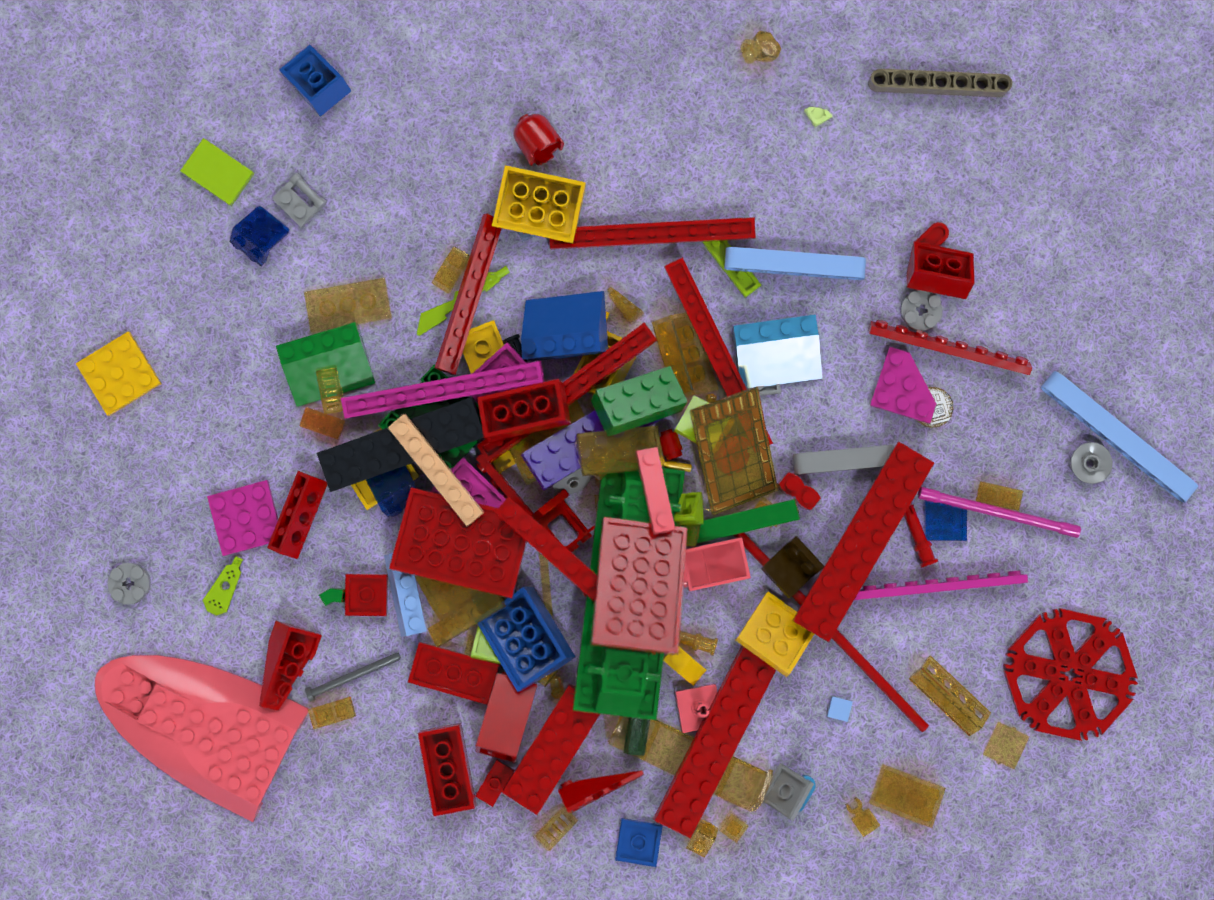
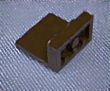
(792, 567)

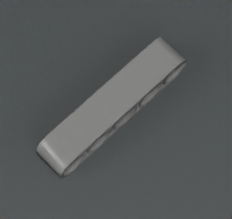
(841, 459)

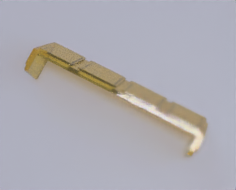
(667, 747)

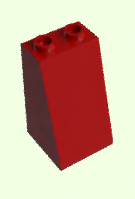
(505, 719)

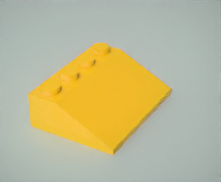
(539, 204)

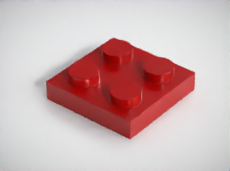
(366, 594)

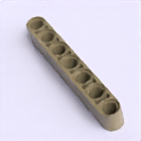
(949, 79)

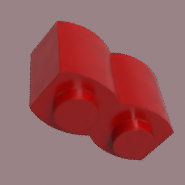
(794, 487)

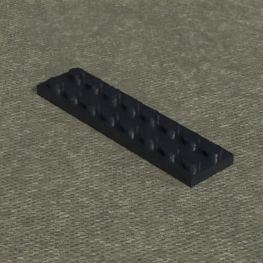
(382, 451)

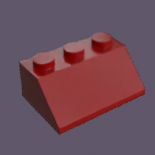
(940, 270)

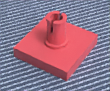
(694, 706)

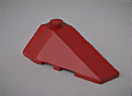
(286, 657)
(585, 791)

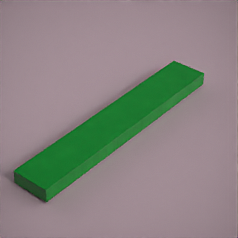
(749, 520)

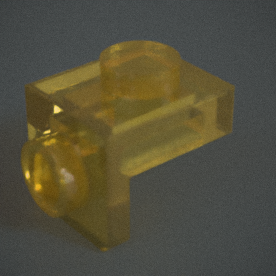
(702, 838)

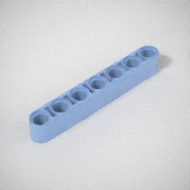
(795, 263)

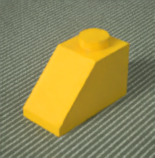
(685, 666)

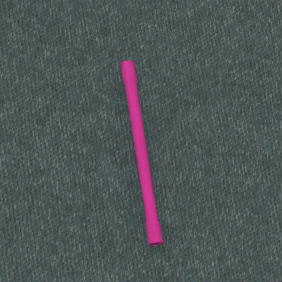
(938, 497)

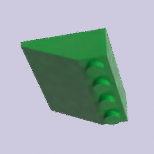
(329, 349)

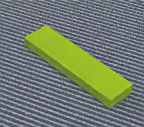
(744, 281)

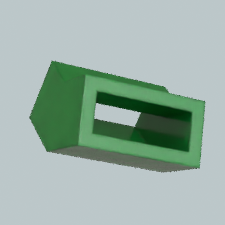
(333, 595)

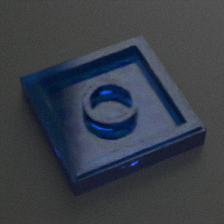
(945, 522)

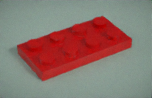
(453, 673)

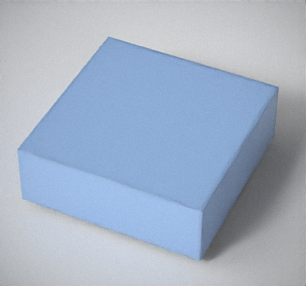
(839, 708)

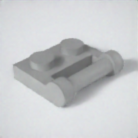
(294, 205)

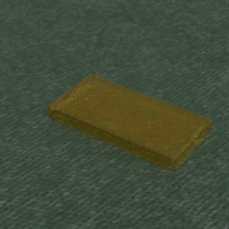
(347, 304)
(617, 452)

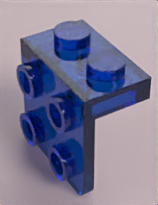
(258, 234)
(392, 490)

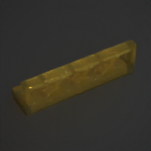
(948, 699)

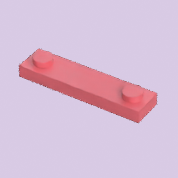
(655, 490)

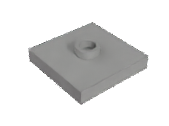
(787, 791)

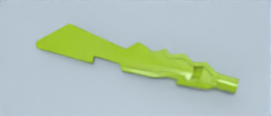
(437, 315)

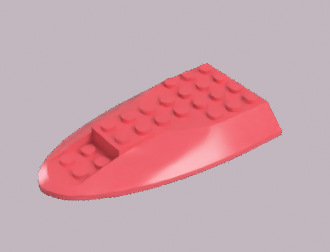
(200, 726)

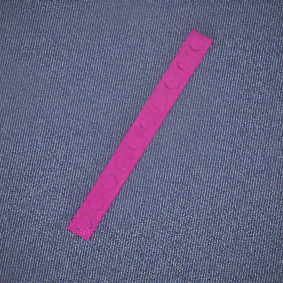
(443, 389)
(933, 585)

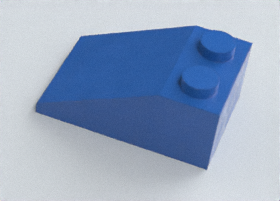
(315, 80)

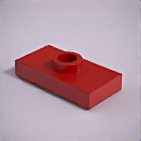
(494, 783)

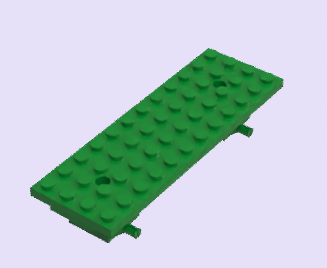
(612, 677)

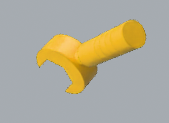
(678, 466)

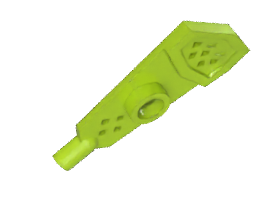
(218, 593)

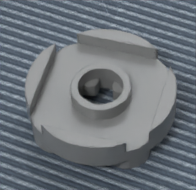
(912, 317)
(137, 592)

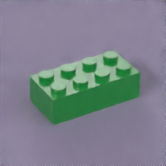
(639, 401)

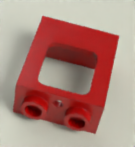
(557, 507)

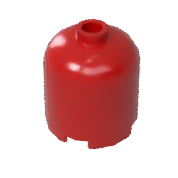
(537, 138)

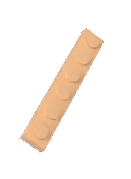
(436, 469)

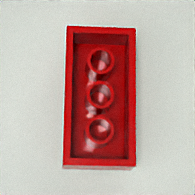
(524, 410)
(447, 769)

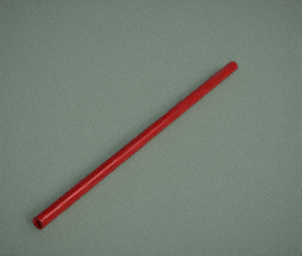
(848, 648)

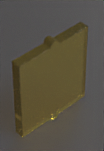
(1006, 745)

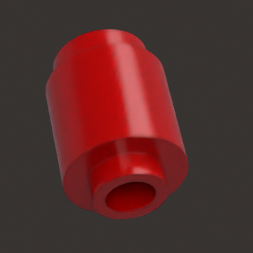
(670, 444)

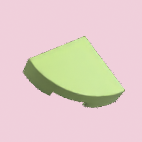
(817, 115)

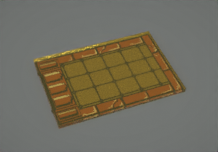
(734, 450)

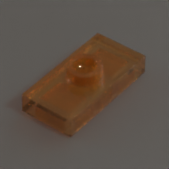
(322, 423)

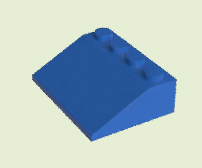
(564, 327)
(526, 639)

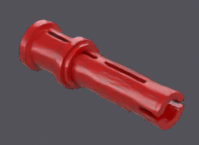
(922, 546)

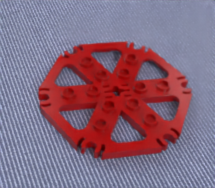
(1057, 689)

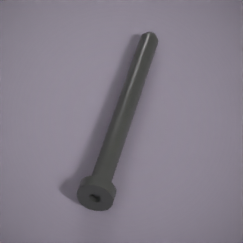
(312, 693)

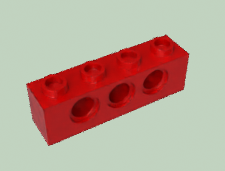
(297, 515)

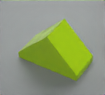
(691, 509)

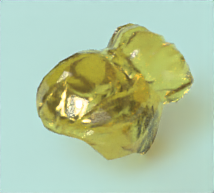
(761, 48)

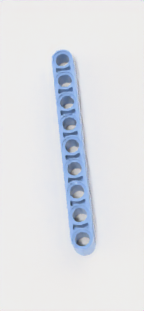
(1119, 436)

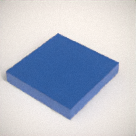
(638, 842)

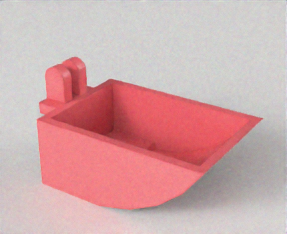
(715, 564)

